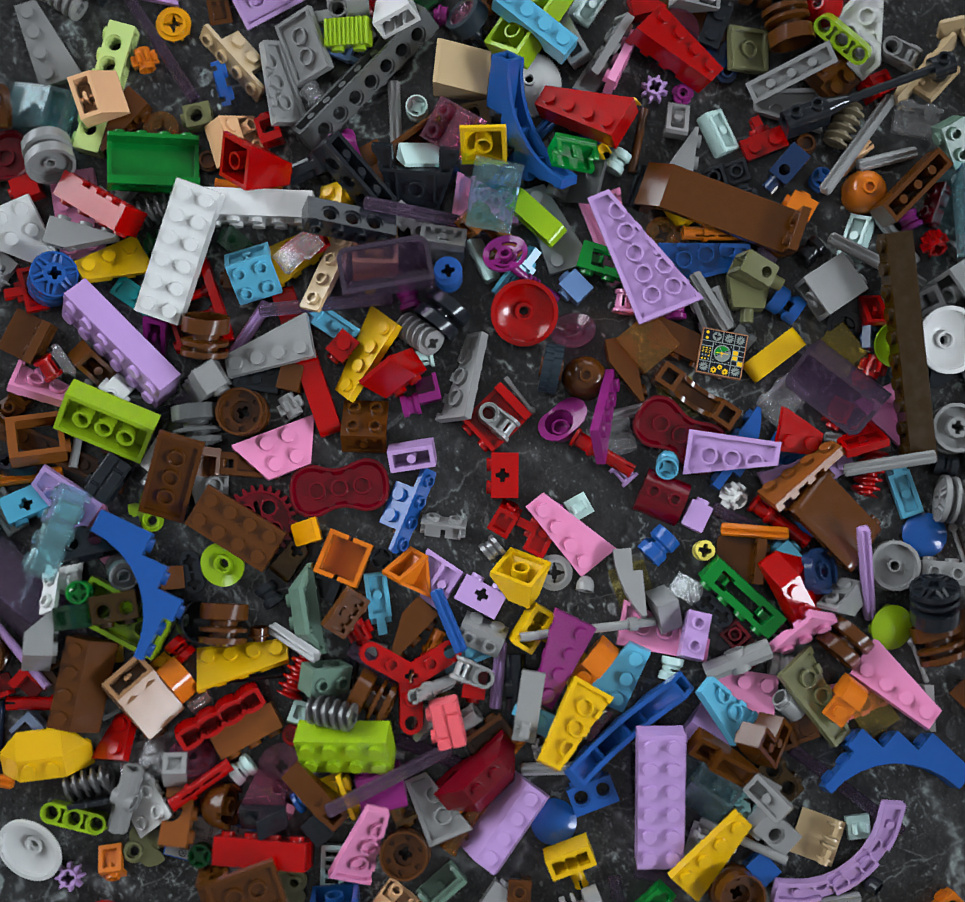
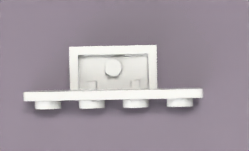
(52, 590)

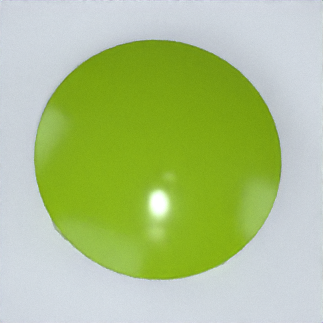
(891, 626)

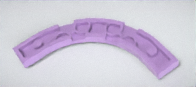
(854, 870)

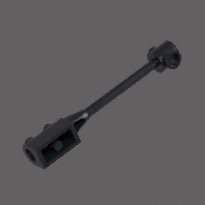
(818, 111)

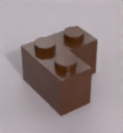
(764, 739)

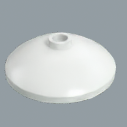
(543, 73)
(949, 323)
(30, 850)

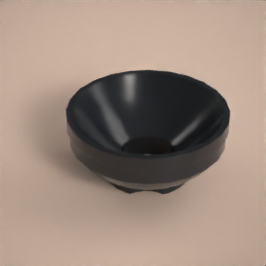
(192, 631)

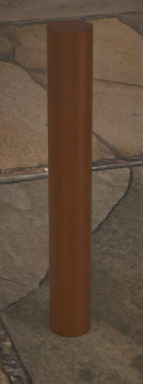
(638, 138)

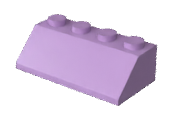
(504, 823)

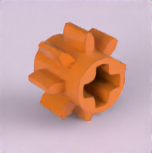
(144, 60)

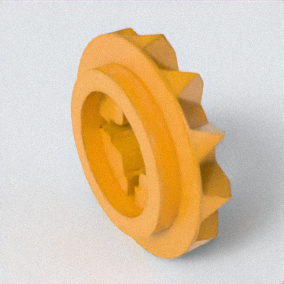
(166, 18)

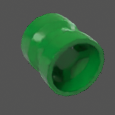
(75, 592)

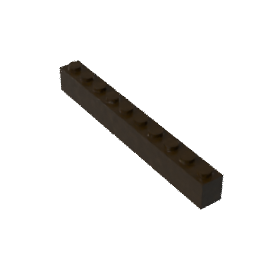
(906, 342)

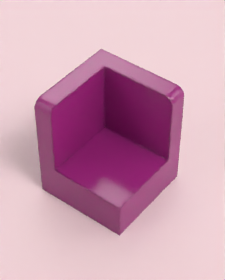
(428, 390)

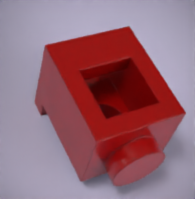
(268, 139)

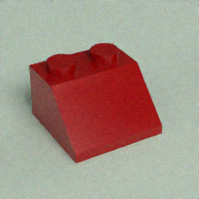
(394, 374)

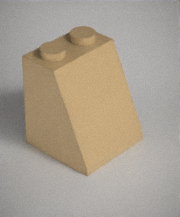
(461, 71)

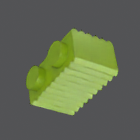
(348, 33)

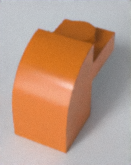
(596, 660)
(175, 676)
(848, 698)

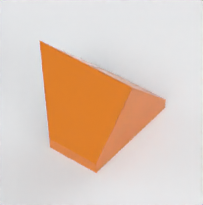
(411, 571)

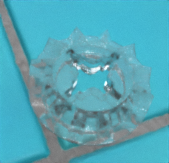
(62, 359)

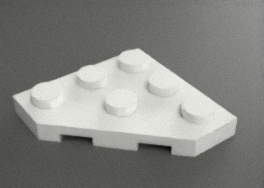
(866, 20)
(22, 229)

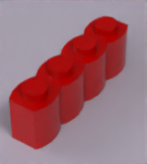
(213, 718)

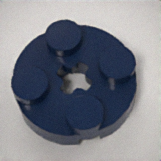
(819, 571)

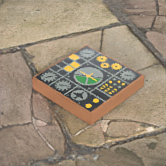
(721, 354)

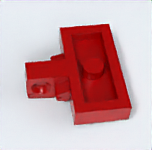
(762, 140)
(20, 293)
(537, 540)

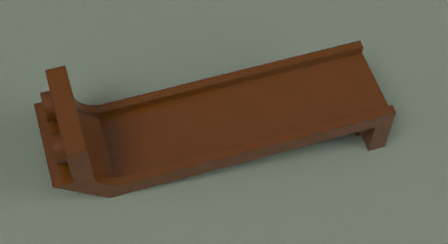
(722, 207)

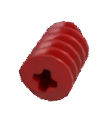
(866, 482)
(290, 687)

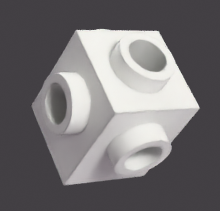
(117, 386)

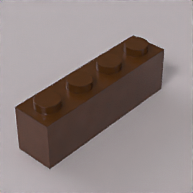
(911, 187)
(688, 346)

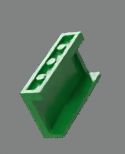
(150, 160)

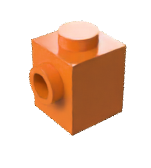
(798, 199)

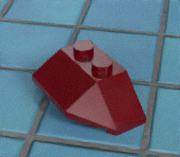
(481, 777)

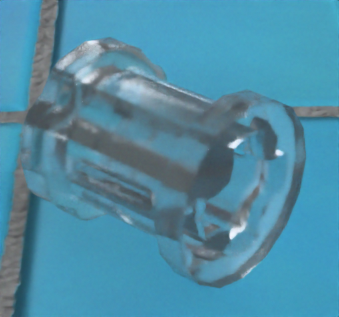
(199, 701)

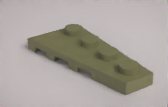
(808, 688)

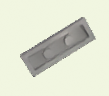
(528, 706)

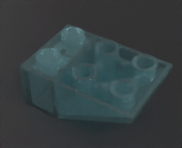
(42, 106)
(493, 193)

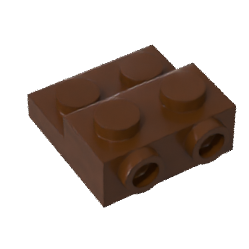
(834, 79)

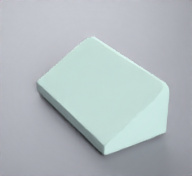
(585, 11)
(717, 133)
(418, 154)
(859, 230)
(476, 248)

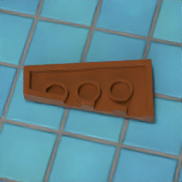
(793, 478)

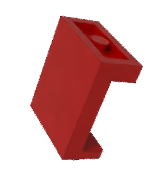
(507, 402)

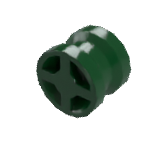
(196, 857)

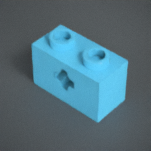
(13, 503)

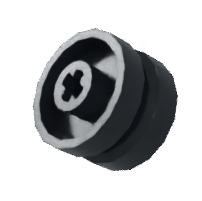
(442, 312)

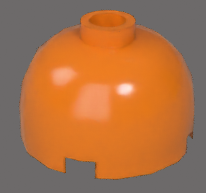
(863, 191)

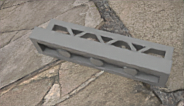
(792, 72)

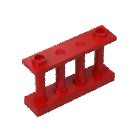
(211, 290)

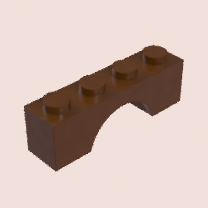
(682, 388)

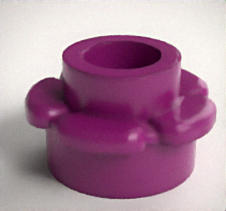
(441, 15)
(678, 98)

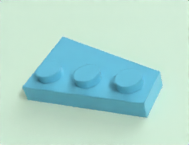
(623, 674)
(724, 708)

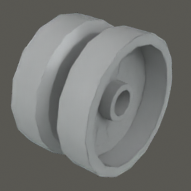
(47, 154)
(950, 440)
(904, 561)

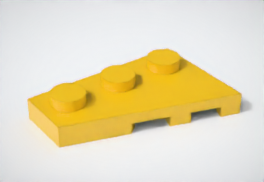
(115, 261)

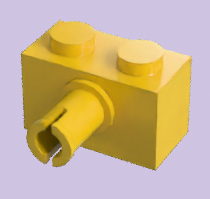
(532, 619)
(570, 859)

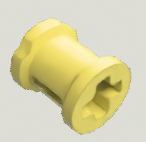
(698, 555)

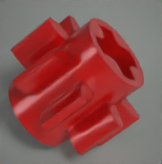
(934, 243)
(872, 367)
(361, 632)

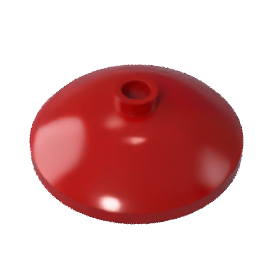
(525, 328)

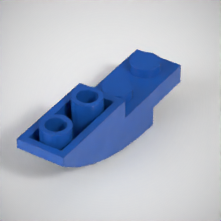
(748, 429)

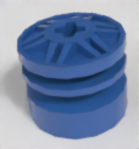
(40, 283)

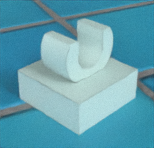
(579, 506)
(857, 826)

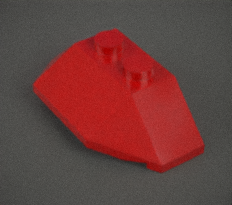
(786, 579)

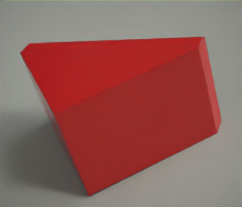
(642, 8)
(871, 310)

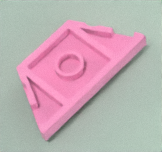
(279, 449)

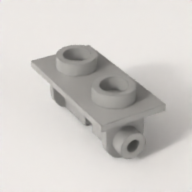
(433, 524)

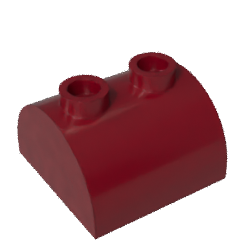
(662, 498)

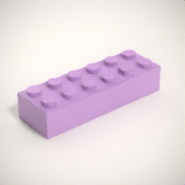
(119, 343)
(659, 796)

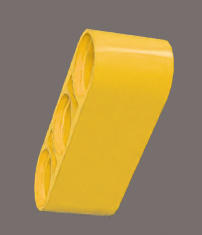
(773, 355)

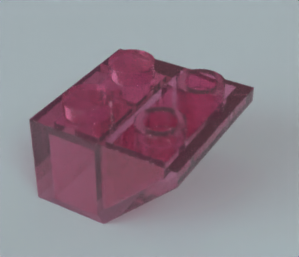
(444, 123)

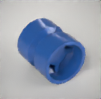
(779, 300)
(658, 545)

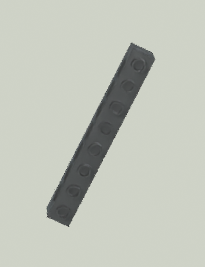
(354, 81)

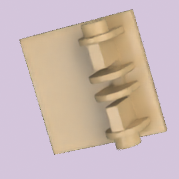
(819, 836)

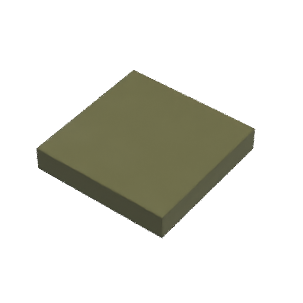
(747, 50)

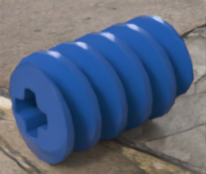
(448, 265)

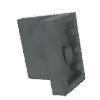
(445, 241)

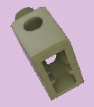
(755, 271)
(745, 299)

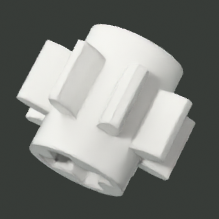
(733, 495)

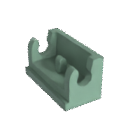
(442, 883)

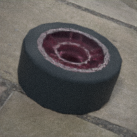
(467, 18)

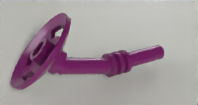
(507, 259)

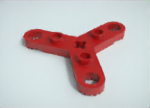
(396, 667)

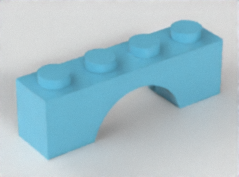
(552, 35)

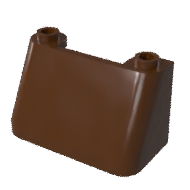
(832, 518)

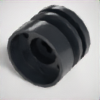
(935, 603)

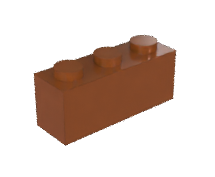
(248, 731)

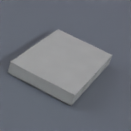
(304, 46)

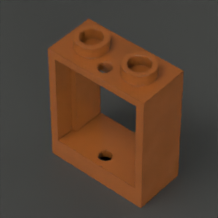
(39, 456)

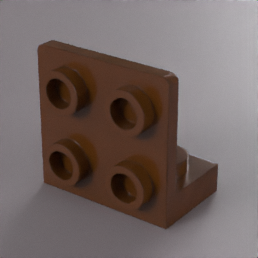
(27, 336)
(364, 426)
(345, 612)

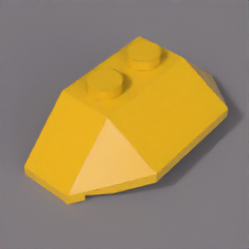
(45, 755)

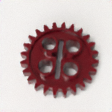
(280, 516)

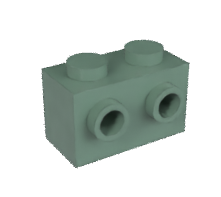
(950, 137)
(325, 677)

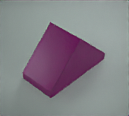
(157, 333)

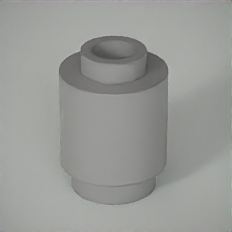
(787, 705)

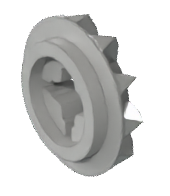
(561, 580)

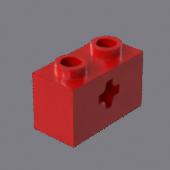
(509, 463)

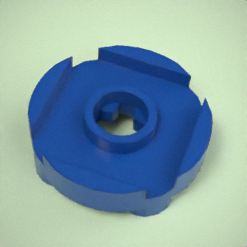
(219, 78)

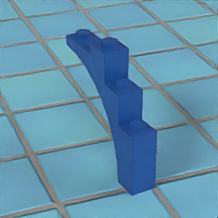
(508, 99)
(150, 574)
(623, 728)
(864, 753)

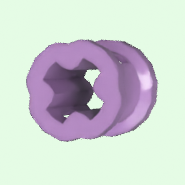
(624, 479)

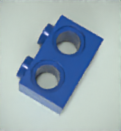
(594, 799)

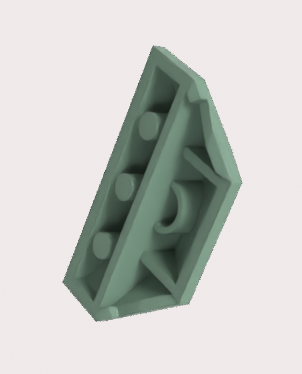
(307, 609)

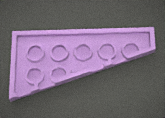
(644, 269)

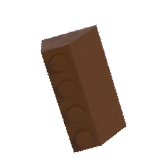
(78, 693)

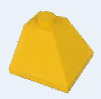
(483, 141)
(520, 576)

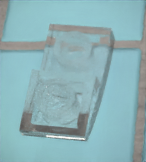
(296, 250)

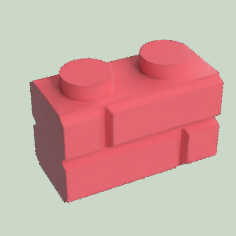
(447, 722)

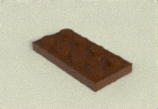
(171, 476)
(235, 528)

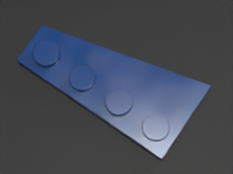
(703, 257)

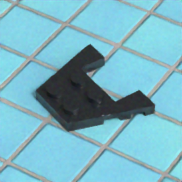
(416, 184)

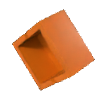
(343, 558)

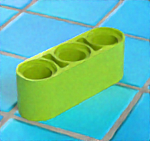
(854, 40)
(538, 219)
(65, 820)

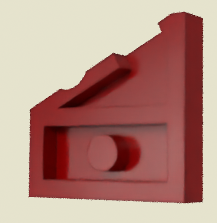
(797, 434)
(868, 440)
(117, 740)

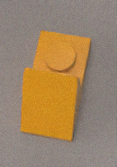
(307, 532)

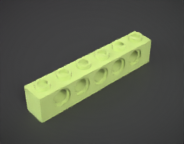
(113, 34)

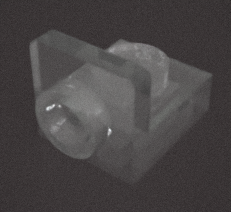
(686, 588)

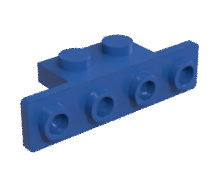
(405, 508)

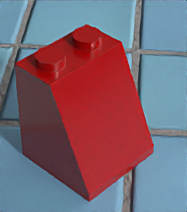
(252, 165)

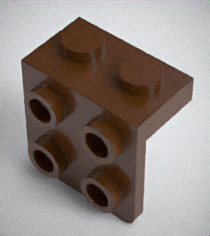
(743, 556)

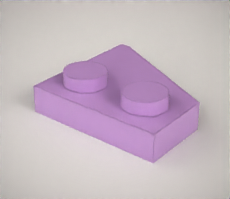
(442, 575)

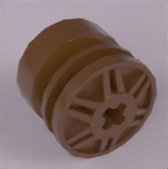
(788, 25)
(205, 339)
(230, 415)
(223, 623)
(938, 648)
(372, 698)
(394, 861)
(743, 884)

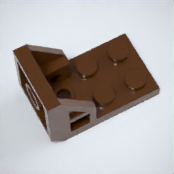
(250, 884)

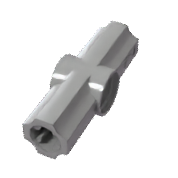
(738, 659)
(125, 798)

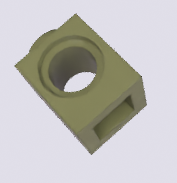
(191, 110)

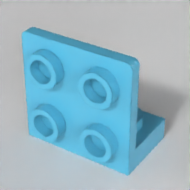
(252, 273)

